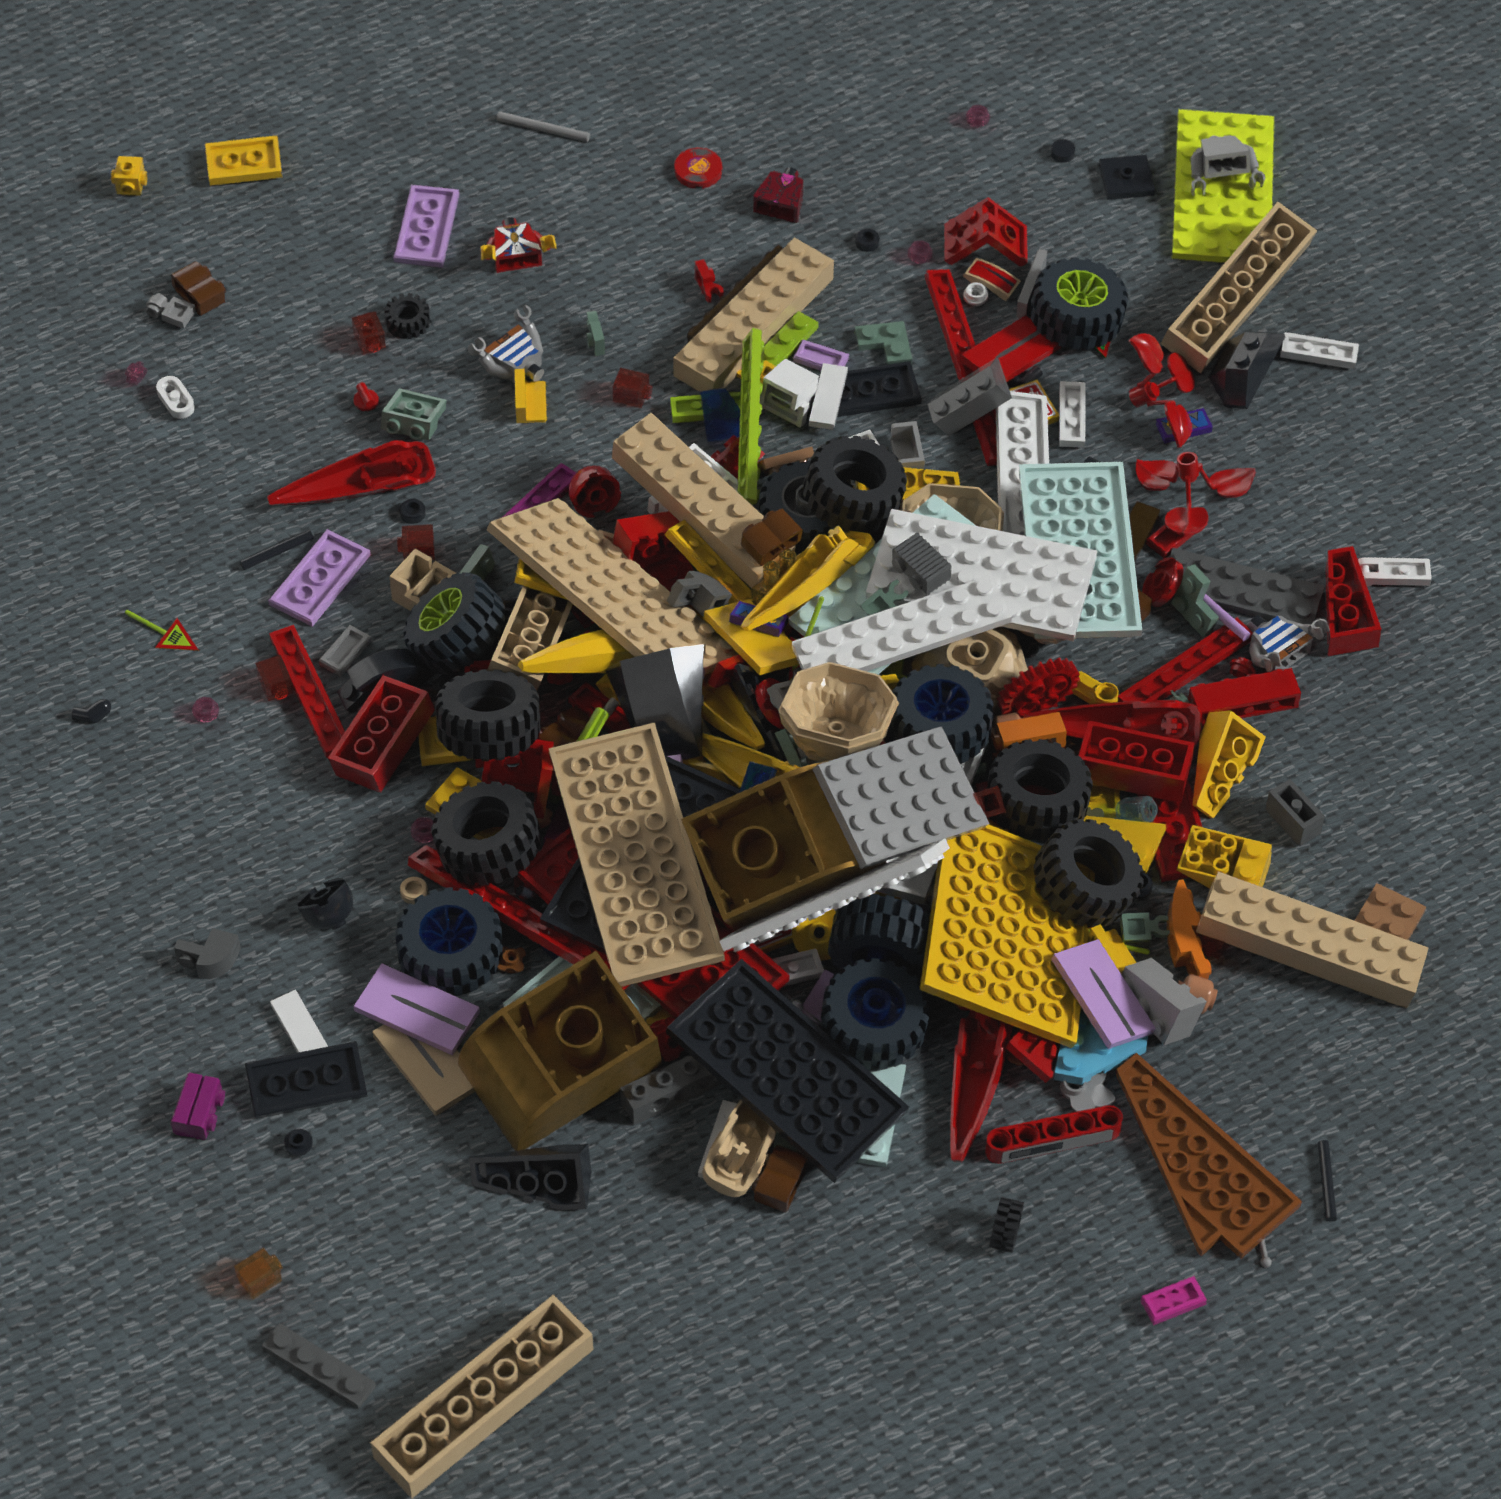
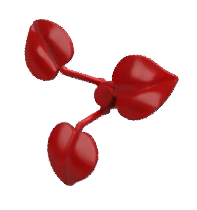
(1147, 392)
(1159, 474)

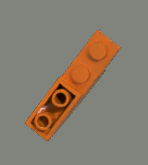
(1183, 940)

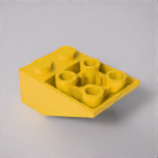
(1233, 855)

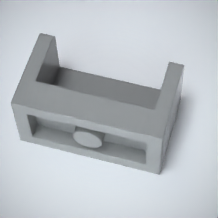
(907, 444)

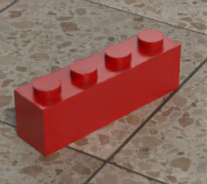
(1249, 694)

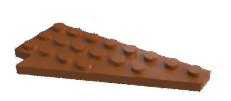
(1209, 1175)

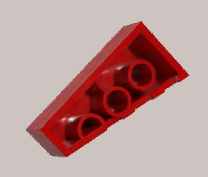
(644, 538)
(1348, 605)

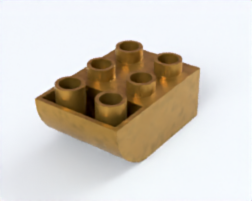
(771, 847)
(558, 1052)

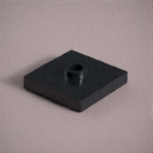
(1126, 177)

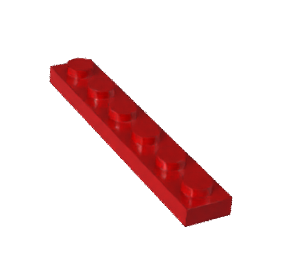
(1186, 666)
(308, 688)

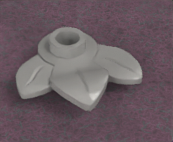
(1089, 1095)

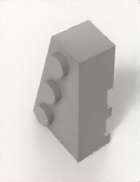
(1166, 1002)

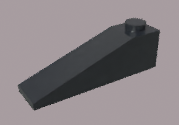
(546, 1174)

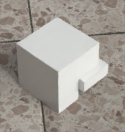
(789, 392)

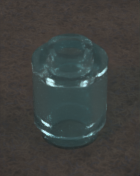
(1137, 809)

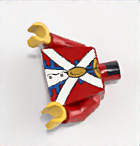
(516, 246)

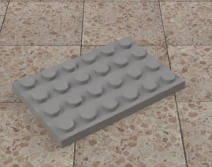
(900, 796)

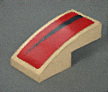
(992, 277)

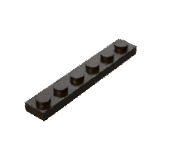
(694, 330)

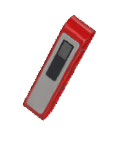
(1063, 1125)

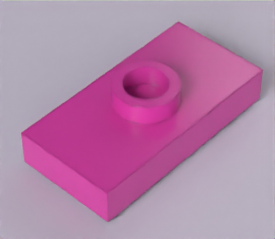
(1173, 1300)

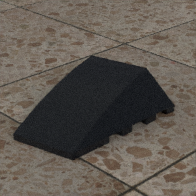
(744, 685)
(667, 692)

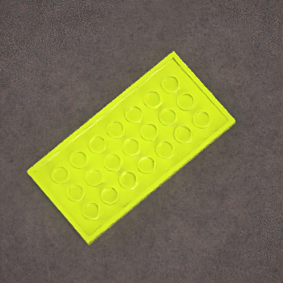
(1230, 210)

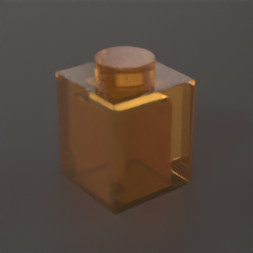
(258, 1273)

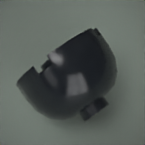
(327, 906)

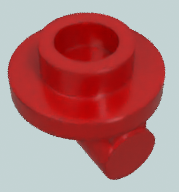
(365, 398)

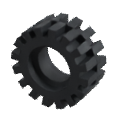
(409, 326)
(1006, 1224)

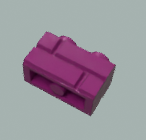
(197, 1106)

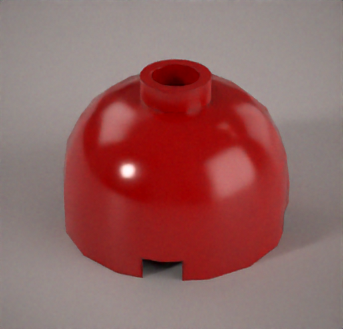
(596, 487)

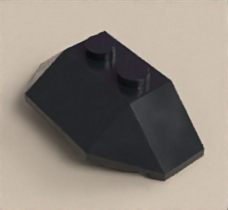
(1244, 366)

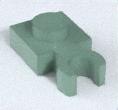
(595, 337)
(880, 601)
(1138, 927)

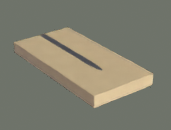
(428, 1069)

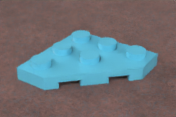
(1091, 1055)

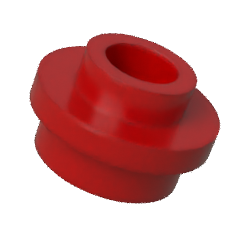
(1241, 667)

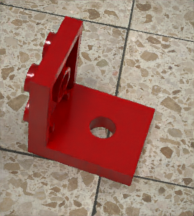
(982, 225)
(530, 775)

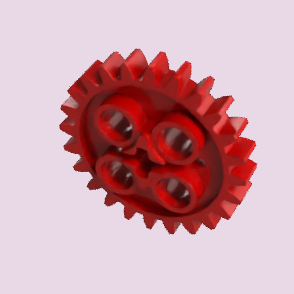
(1039, 687)

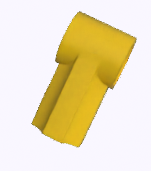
(1095, 691)

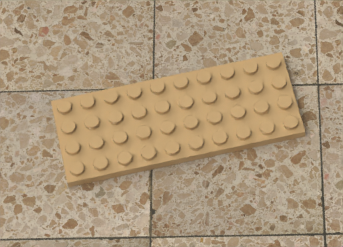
(604, 582)
(636, 855)

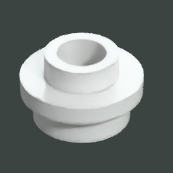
(975, 289)

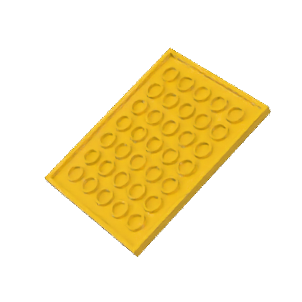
(997, 936)

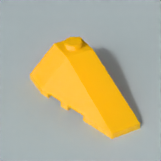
(1223, 754)

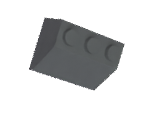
(970, 398)

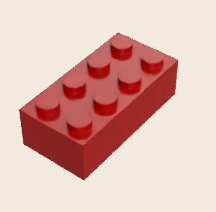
(381, 733)
(1137, 761)

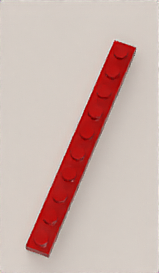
(959, 340)
(509, 909)

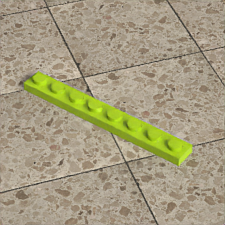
(749, 416)

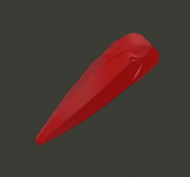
(368, 472)
(1157, 717)
(976, 1074)

